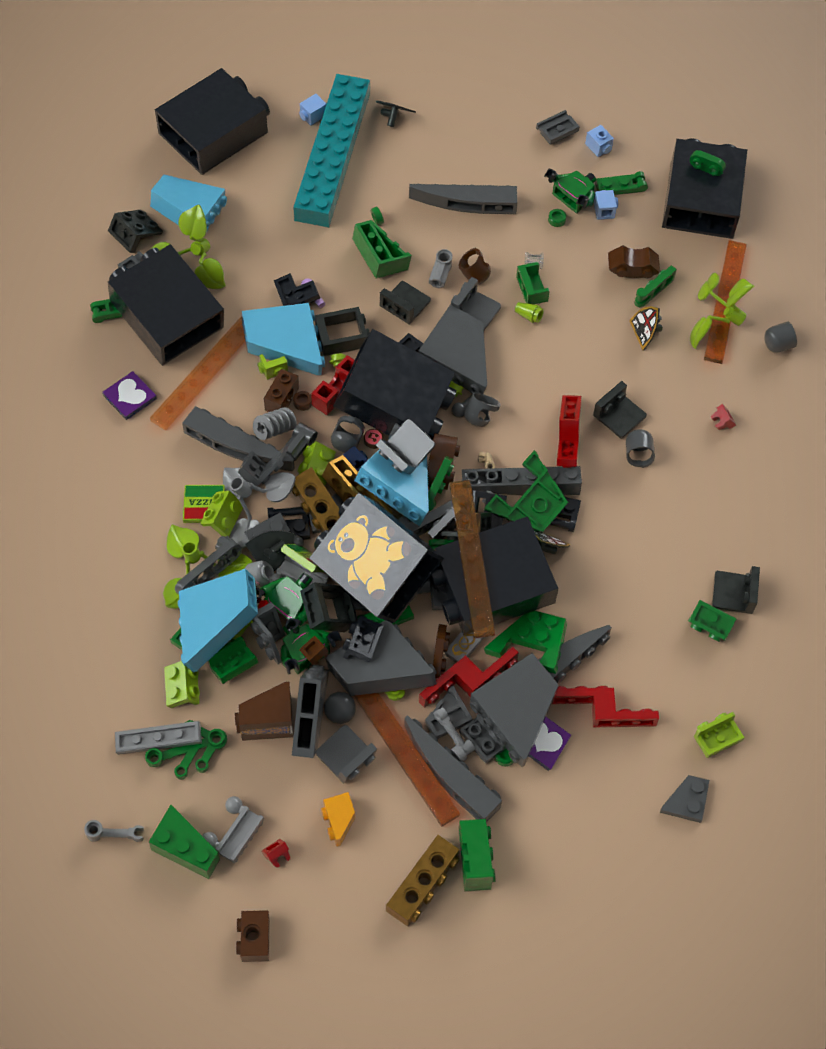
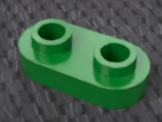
(707, 163)

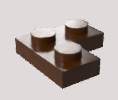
(441, 646)

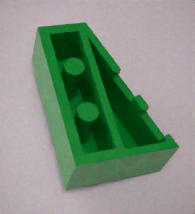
(379, 251)
(183, 844)
(476, 855)

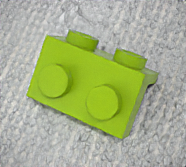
(317, 457)
(222, 512)
(181, 685)
(718, 734)

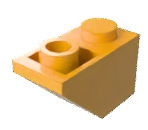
(340, 815)

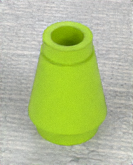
(529, 311)

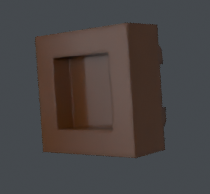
(314, 650)

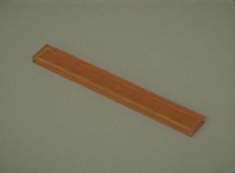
(730, 276)
(199, 376)
(472, 559)
(408, 758)

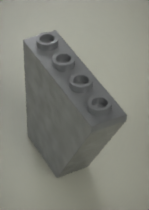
(459, 346)
(392, 666)
(516, 705)
(309, 711)

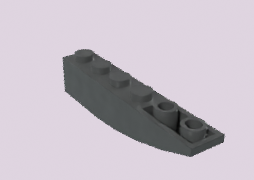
(467, 198)
(229, 439)
(518, 480)
(578, 648)
(454, 774)

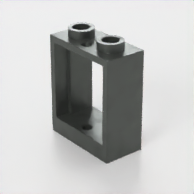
(344, 344)
(316, 609)

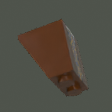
(266, 715)

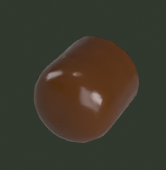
(479, 270)

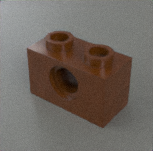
(281, 391)
(253, 922)

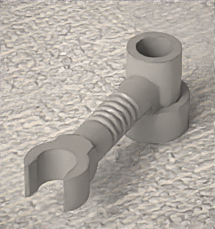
(461, 749)
(94, 825)

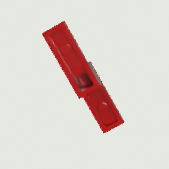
(569, 431)
(467, 676)
(604, 707)

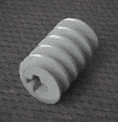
(274, 423)

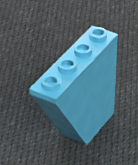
(175, 195)
(286, 333)
(401, 491)
(214, 615)

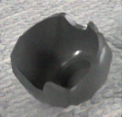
(340, 707)

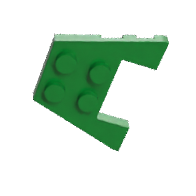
(540, 502)
(534, 631)

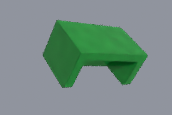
(531, 284)

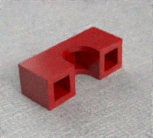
(326, 394)

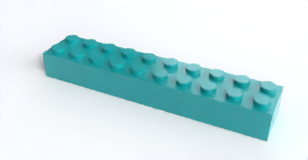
(332, 151)

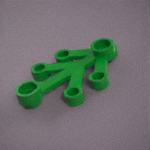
(190, 751)

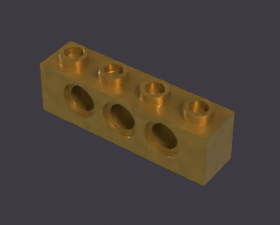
(341, 476)
(310, 480)
(438, 850)

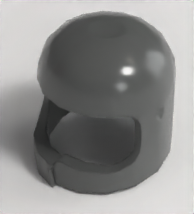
(780, 337)
(477, 403)
(345, 440)
(639, 441)

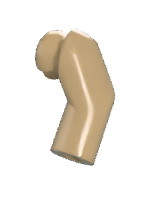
(486, 458)

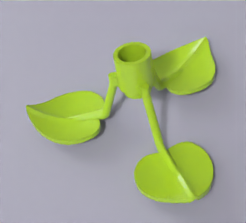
(193, 223)
(732, 312)
(185, 543)

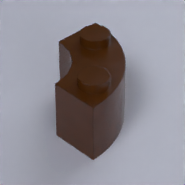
(634, 262)
(444, 447)

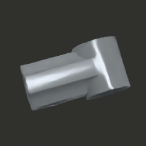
(440, 268)

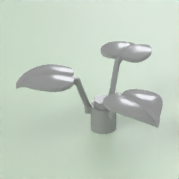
(277, 489)

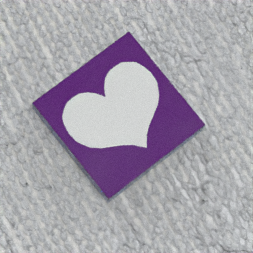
(129, 395)
(549, 744)

